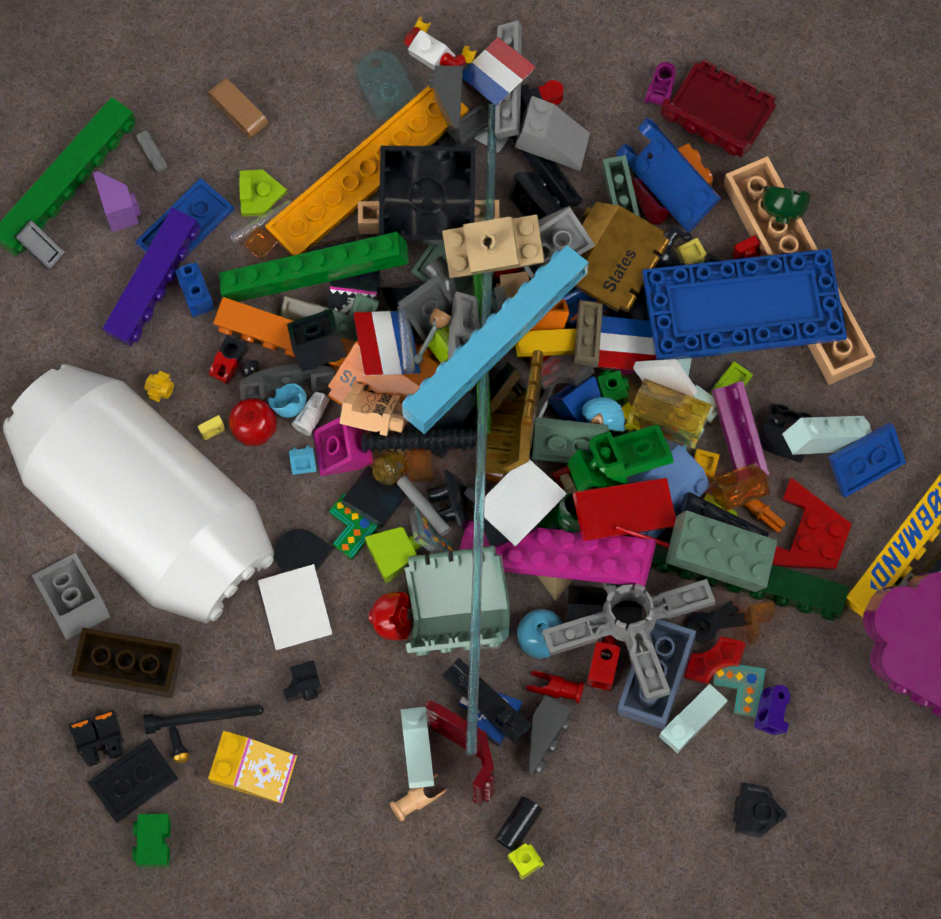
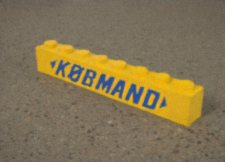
(900, 550)

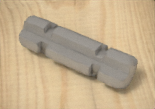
(151, 151)

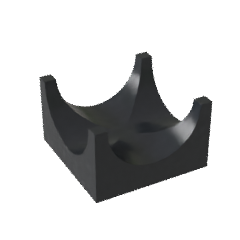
(426, 191)

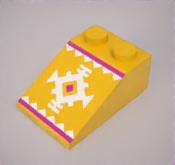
(252, 767)

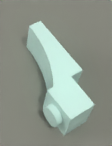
(693, 718)
(417, 747)

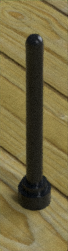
(155, 723)

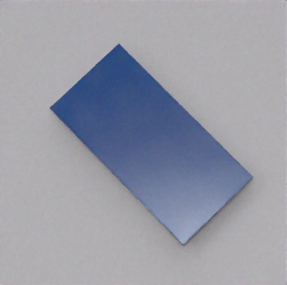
(744, 305)

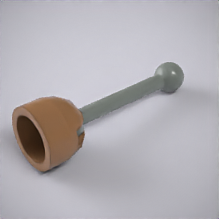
(438, 319)

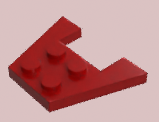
(819, 534)

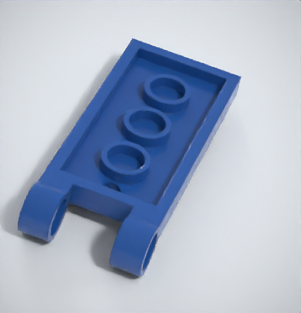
(671, 177)

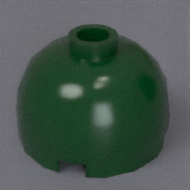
(785, 203)

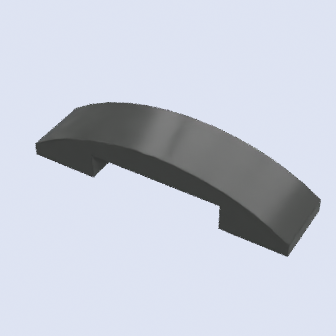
(279, 376)

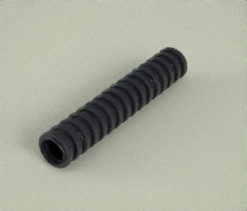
(417, 440)

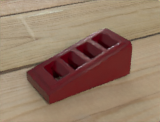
(652, 208)

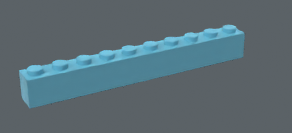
(494, 339)

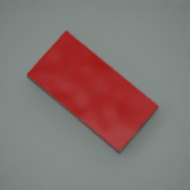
(632, 506)

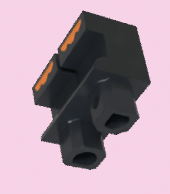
(87, 740)

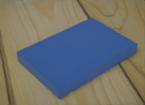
(867, 459)

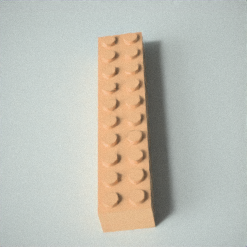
(745, 190)

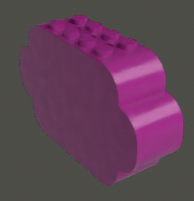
(908, 638)

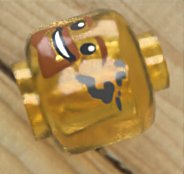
(389, 467)

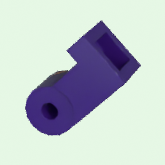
(772, 710)

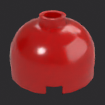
(252, 422)
(390, 616)

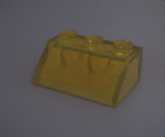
(677, 414)

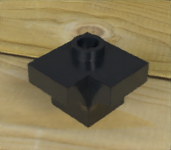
(304, 683)

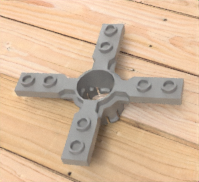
(636, 636)

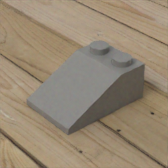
(552, 134)
(558, 231)
(71, 596)

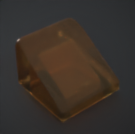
(260, 243)

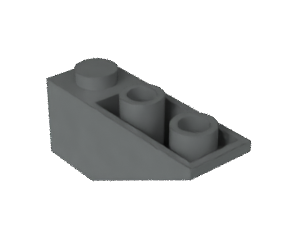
(546, 725)

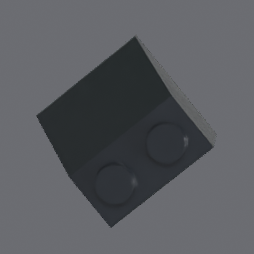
(316, 340)

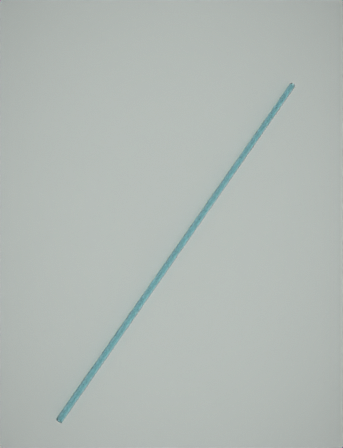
(476, 598)

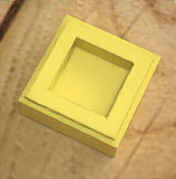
(692, 252)
(211, 427)

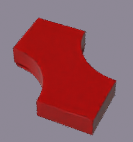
(705, 665)

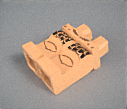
(372, 411)

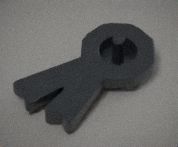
(707, 625)

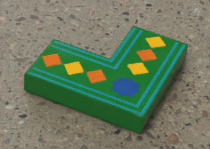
(356, 529)

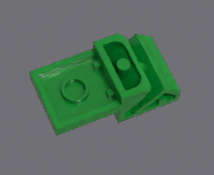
(618, 458)

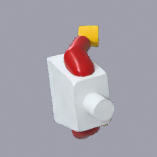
(432, 51)

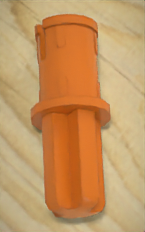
(764, 514)

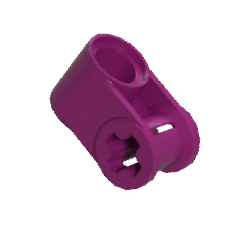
(660, 87)

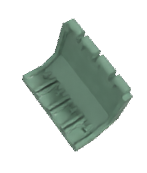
(442, 601)

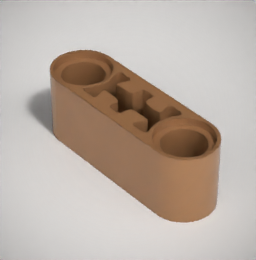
(238, 108)

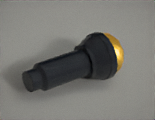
(180, 753)

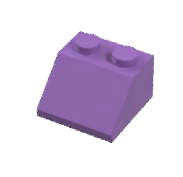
(119, 204)

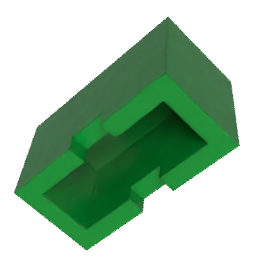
(151, 836)

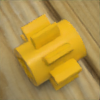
(159, 386)

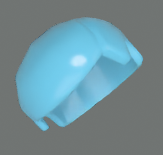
(288, 400)

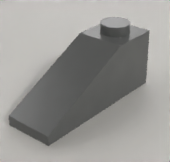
(448, 94)

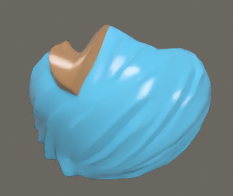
(604, 412)

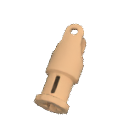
(413, 800)

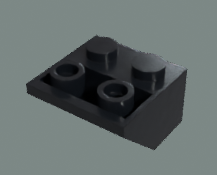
(776, 423)

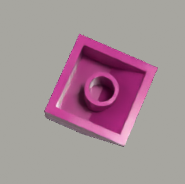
(340, 448)

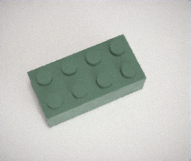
(721, 551)

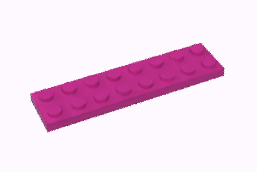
(566, 556)

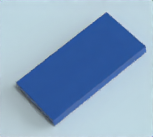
(198, 202)

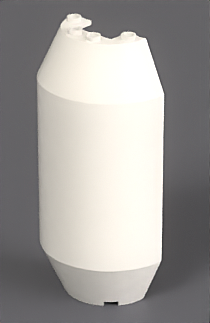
(136, 491)

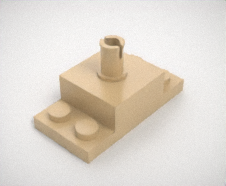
(493, 246)

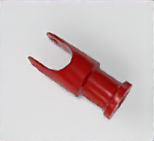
(557, 687)

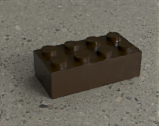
(127, 662)

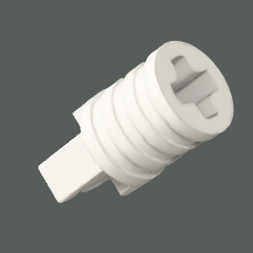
(311, 413)

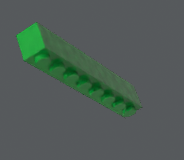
(67, 172)
(314, 267)

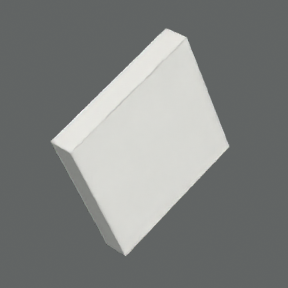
(666, 373)

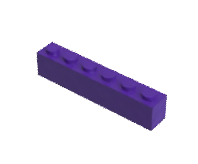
(152, 277)

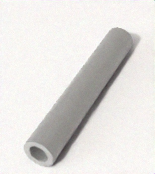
(423, 506)

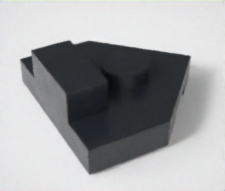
(756, 810)

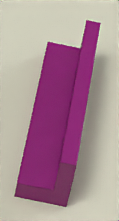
(739, 426)

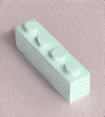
(825, 434)

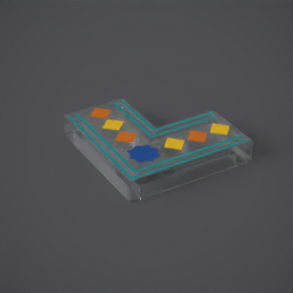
(425, 534)

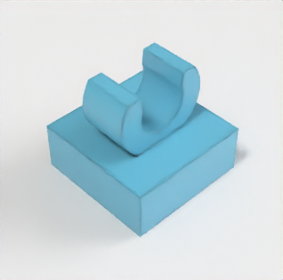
(302, 460)

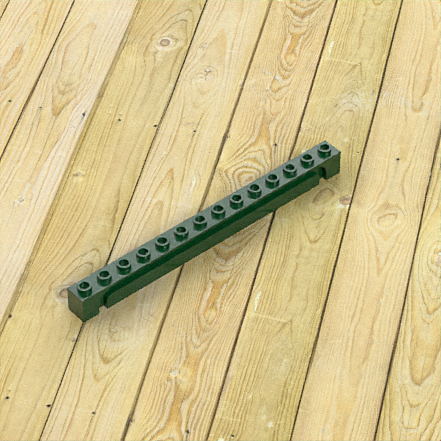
(783, 587)

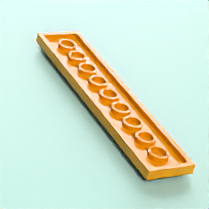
(355, 176)

